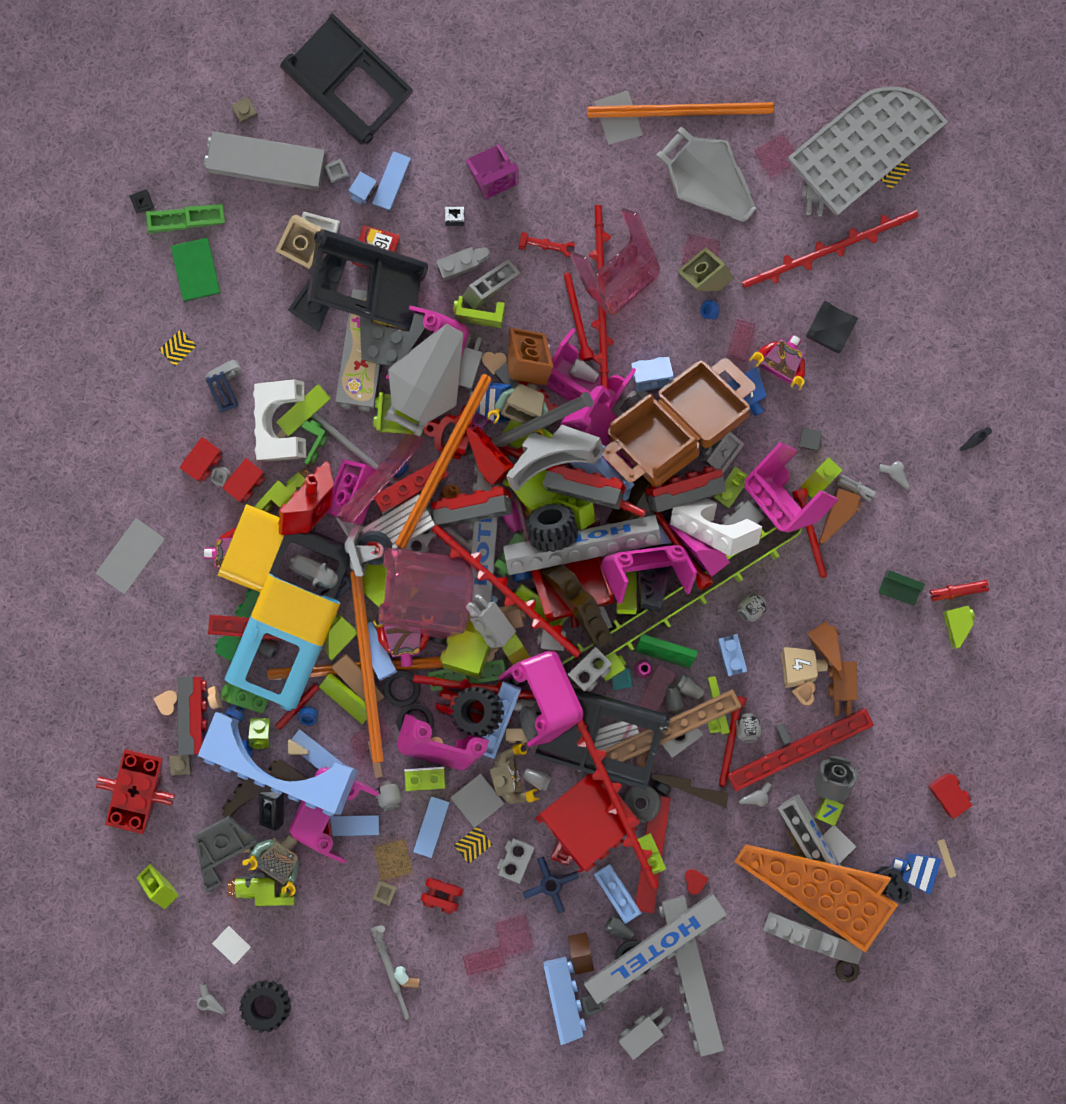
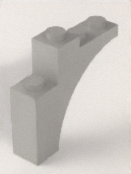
(544, 452)
(812, 938)

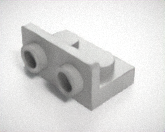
(722, 452)

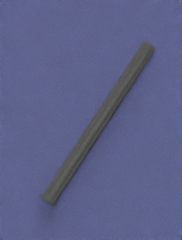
(540, 421)

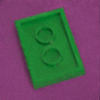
(195, 269)
(666, 651)

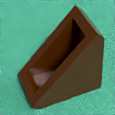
(580, 953)

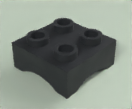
(831, 327)

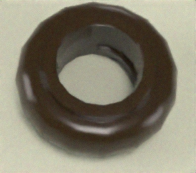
(852, 977)

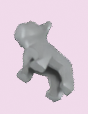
(313, 571)

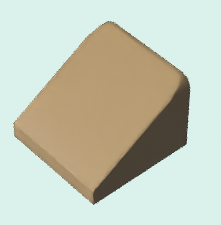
(296, 749)

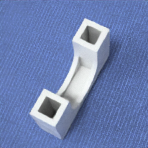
(268, 398)
(696, 520)

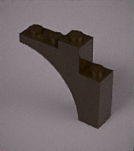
(579, 602)
(249, 790)

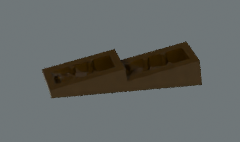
(714, 796)

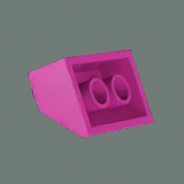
(349, 480)
(705, 555)

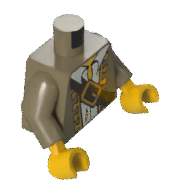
(507, 778)

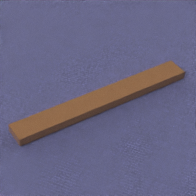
(678, 726)

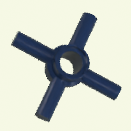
(553, 893)

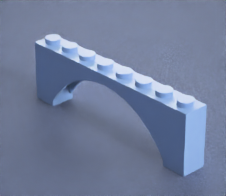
(226, 748)

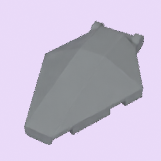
(708, 176)
(426, 379)

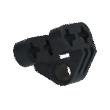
(896, 883)

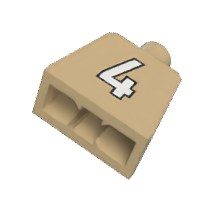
(800, 666)

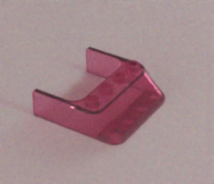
(625, 273)

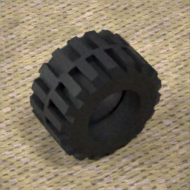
(552, 527)
(462, 709)
(257, 1021)

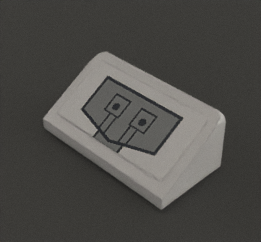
(628, 402)

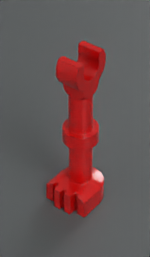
(545, 244)

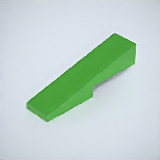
(184, 218)
(491, 672)

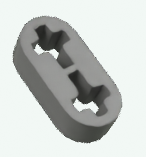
(230, 368)

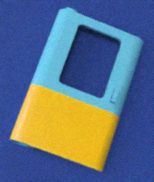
(294, 617)

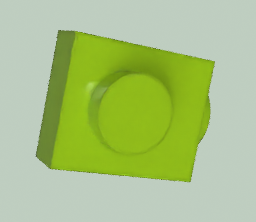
(259, 733)

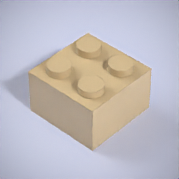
(298, 241)

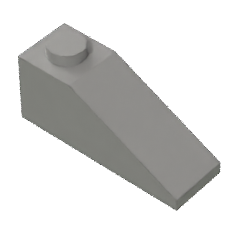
(490, 284)

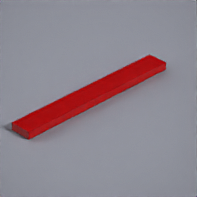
(800, 749)

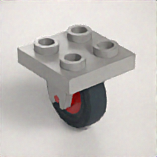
(366, 548)

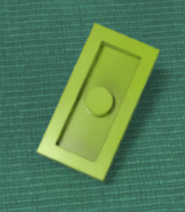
(733, 485)
(655, 859)

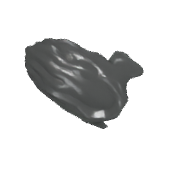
(527, 718)

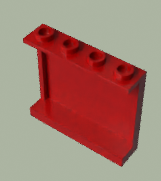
(591, 579)
(583, 823)

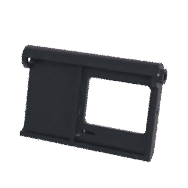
(566, 752)

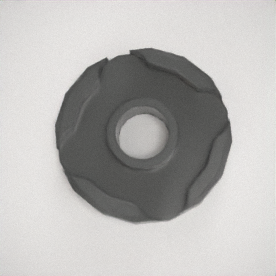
(652, 799)

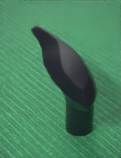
(976, 438)

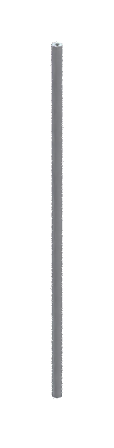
(368, 461)

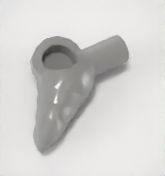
(896, 472)
(758, 797)
(208, 1002)

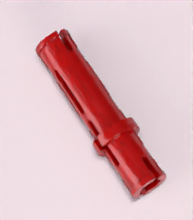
(959, 590)

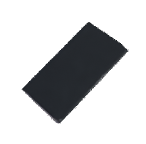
(271, 810)

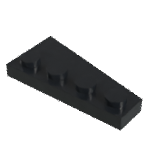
(329, 278)
(653, 586)

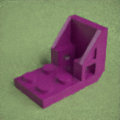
(493, 171)

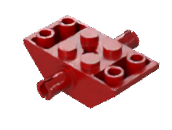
(308, 503)
(130, 810)

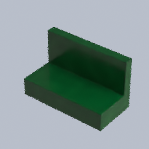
(901, 587)

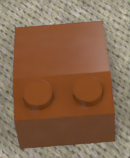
(528, 356)

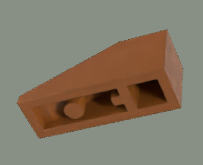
(840, 513)
(827, 643)

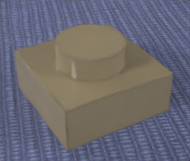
(244, 109)
(180, 765)
(384, 892)

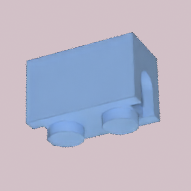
(652, 374)
(731, 655)

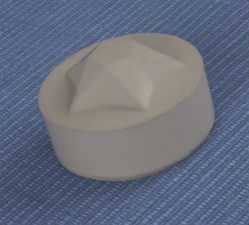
(220, 475)

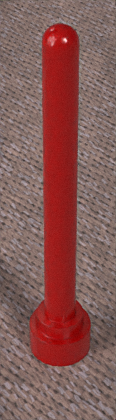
(585, 352)
(801, 497)
(702, 579)
(730, 743)

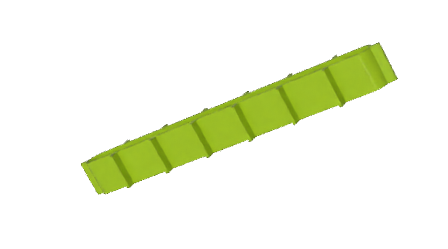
(773, 553)

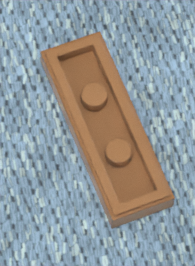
(352, 675)

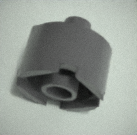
(835, 779)

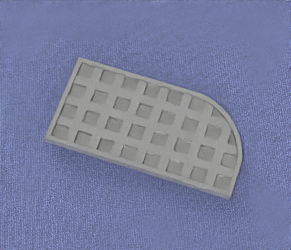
(865, 144)

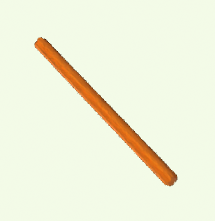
(680, 110)
(443, 461)
(366, 668)
(325, 670)

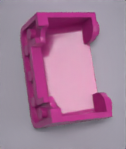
(595, 419)
(416, 742)

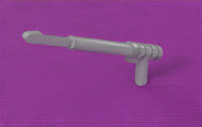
(378, 934)

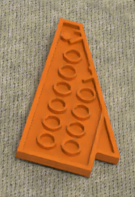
(835, 895)

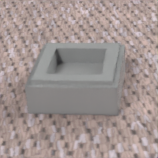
(336, 171)

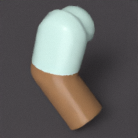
(404, 980)

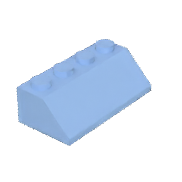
(563, 999)

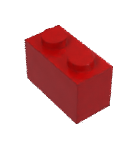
(201, 460)
(244, 481)
(950, 795)

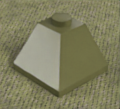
(706, 272)

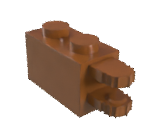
(845, 689)

